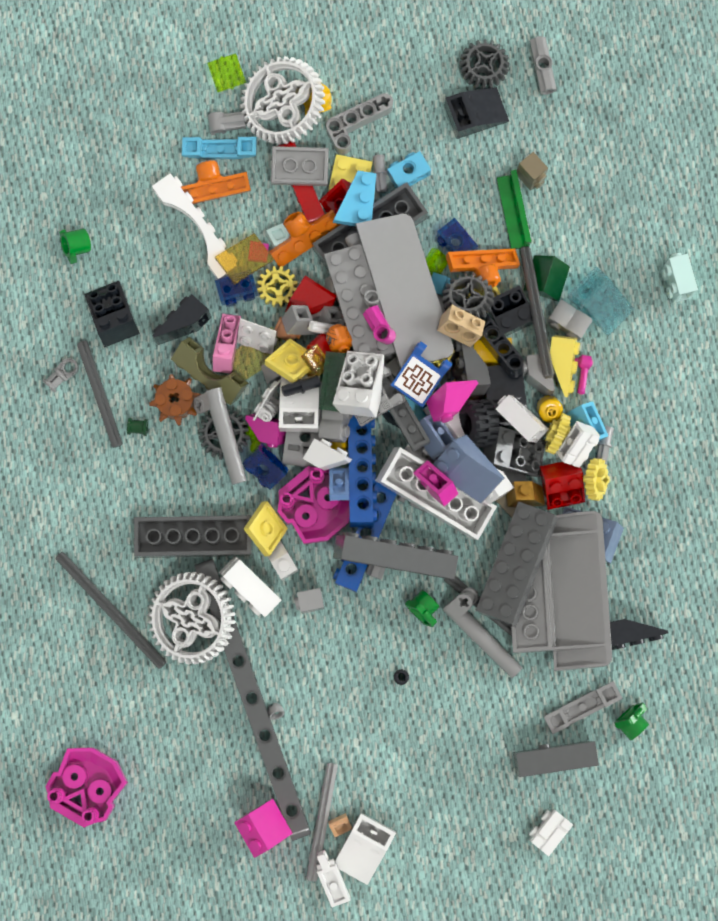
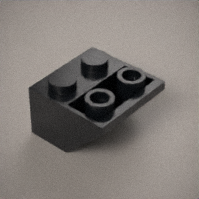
(511, 311)

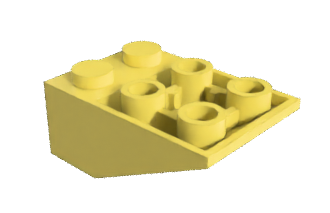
(563, 359)

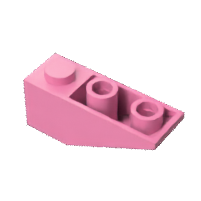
(226, 344)

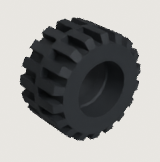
(480, 422)

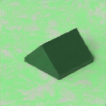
(550, 276)

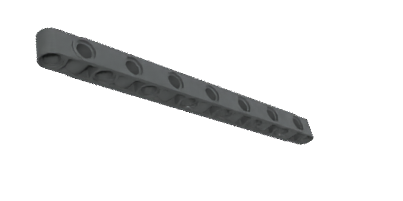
(258, 716)

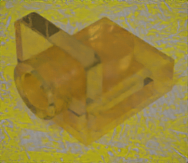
(315, 360)

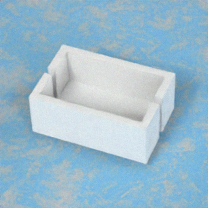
(249, 587)

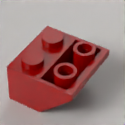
(562, 484)

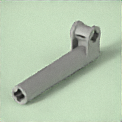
(215, 402)
(458, 609)

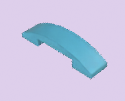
(219, 149)

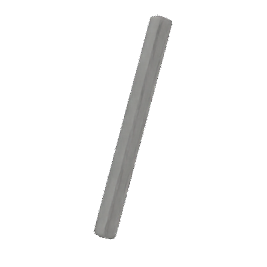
(322, 820)

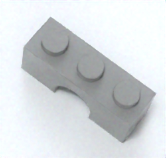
(298, 317)

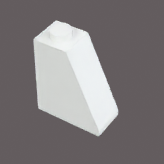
(521, 418)

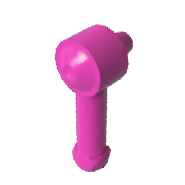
(584, 364)

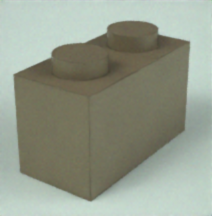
(532, 171)

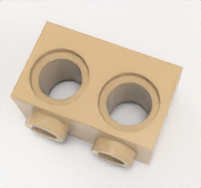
(461, 325)

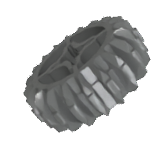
(495, 54)
(455, 292)
(207, 436)

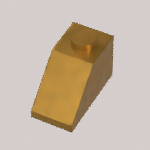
(527, 493)

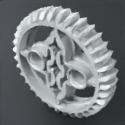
(282, 100)
(184, 621)

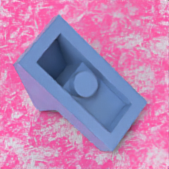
(338, 484)

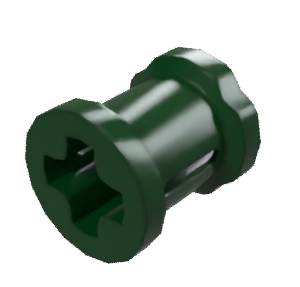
(137, 426)

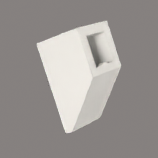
(325, 457)

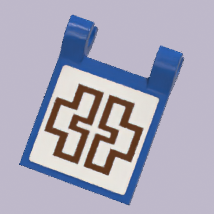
(419, 377)

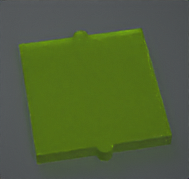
(226, 72)

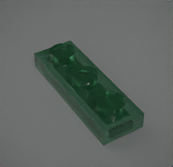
(332, 370)

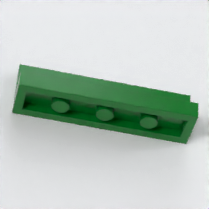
(514, 210)

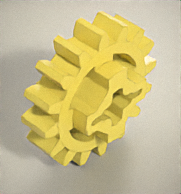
(270, 287)
(557, 433)
(596, 479)

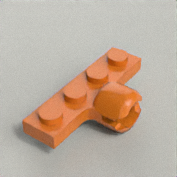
(213, 185)
(301, 236)
(483, 263)

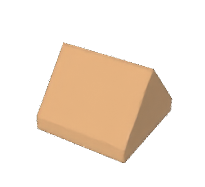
(340, 825)

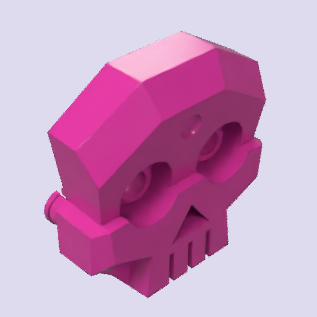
(325, 517)
(94, 772)

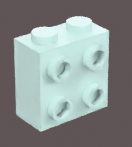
(679, 278)

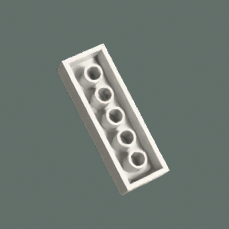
(460, 513)

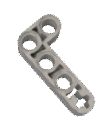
(361, 120)

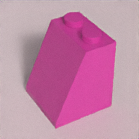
(263, 828)

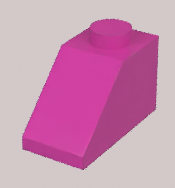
(266, 431)
(436, 483)

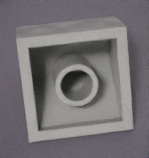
(533, 375)

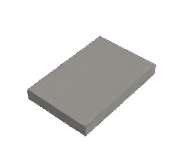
(299, 166)

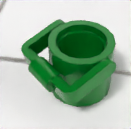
(75, 243)
(423, 607)
(632, 721)

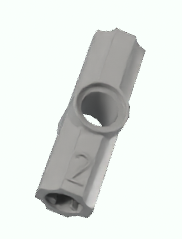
(544, 75)

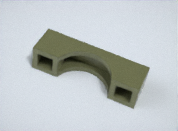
(191, 358)

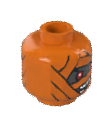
(339, 338)

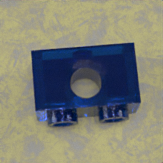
(454, 230)
(263, 456)

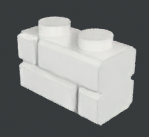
(578, 444)
(550, 831)

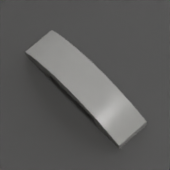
(583, 707)

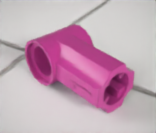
(379, 324)

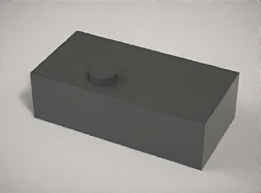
(555, 758)

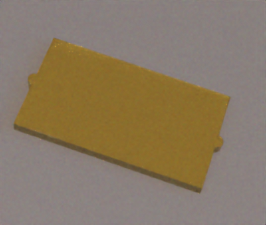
(249, 360)

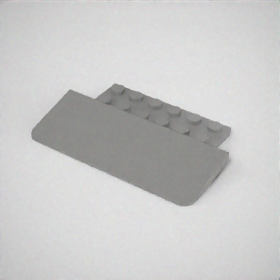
(396, 268)
(569, 598)

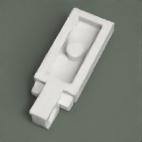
(332, 880)

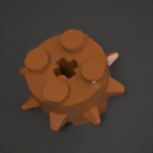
(175, 410)

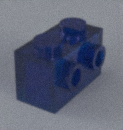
(231, 293)

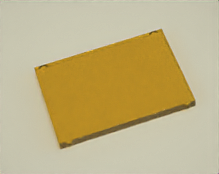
(244, 258)

